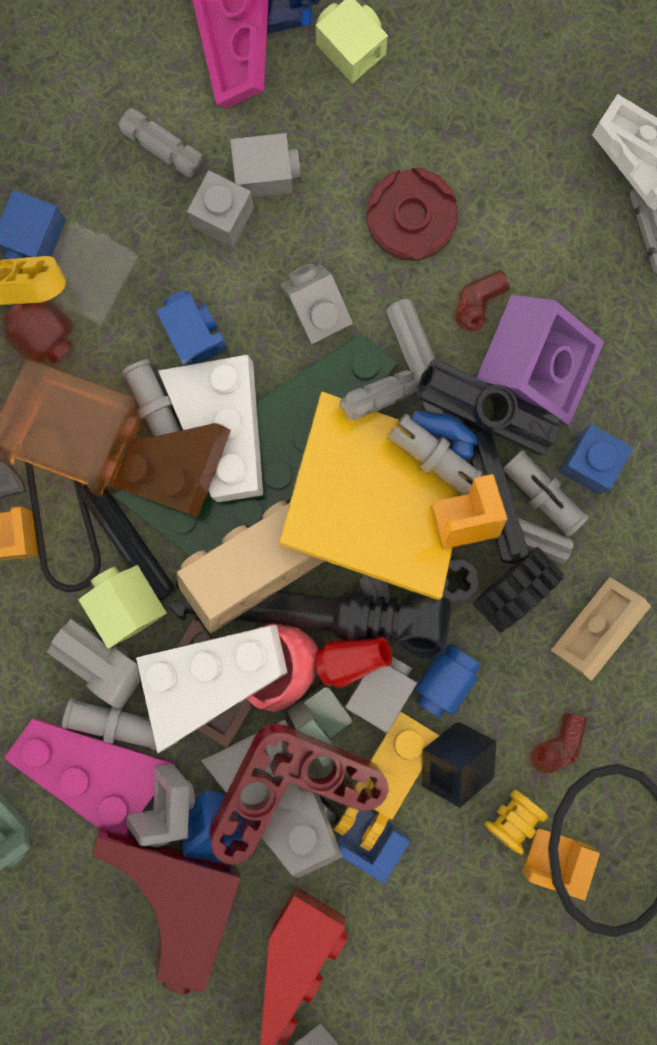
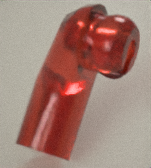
(474, 299)

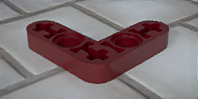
(287, 769)

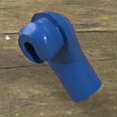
(450, 428)

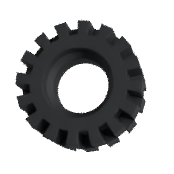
(519, 590)

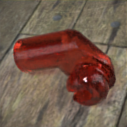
(562, 749)

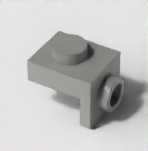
(316, 301)
(170, 811)

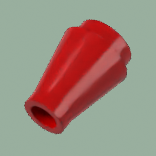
(349, 661)

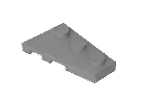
(299, 826)

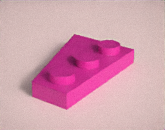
(233, 47)
(85, 773)

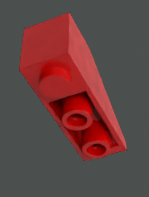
(297, 949)

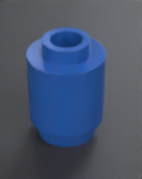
(447, 682)

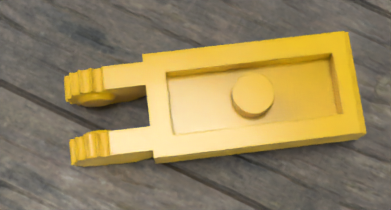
(401, 763)

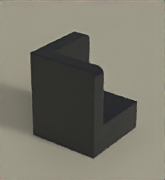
(458, 764)

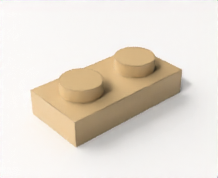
(601, 628)

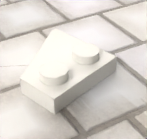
(631, 142)

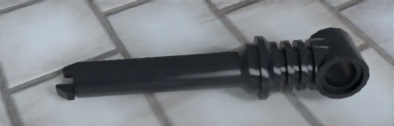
(417, 623)

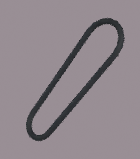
(40, 539)

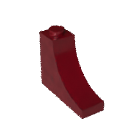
(188, 901)

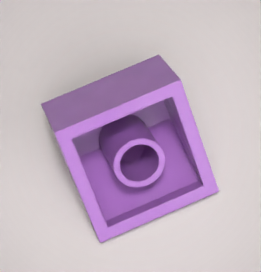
(542, 355)

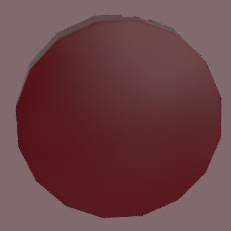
(412, 230)

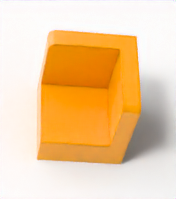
(470, 516)
(17, 534)
(576, 863)

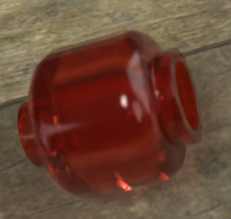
(38, 331)

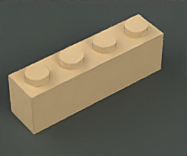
(242, 570)

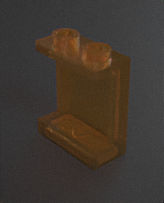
(67, 426)

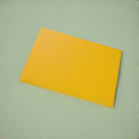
(367, 502)

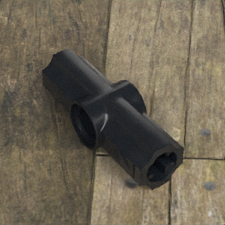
(463, 398)

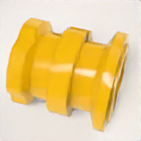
(516, 821)

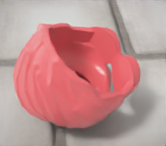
(299, 656)

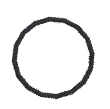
(554, 860)

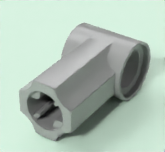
(106, 670)

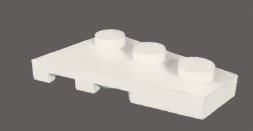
(224, 395)
(205, 679)

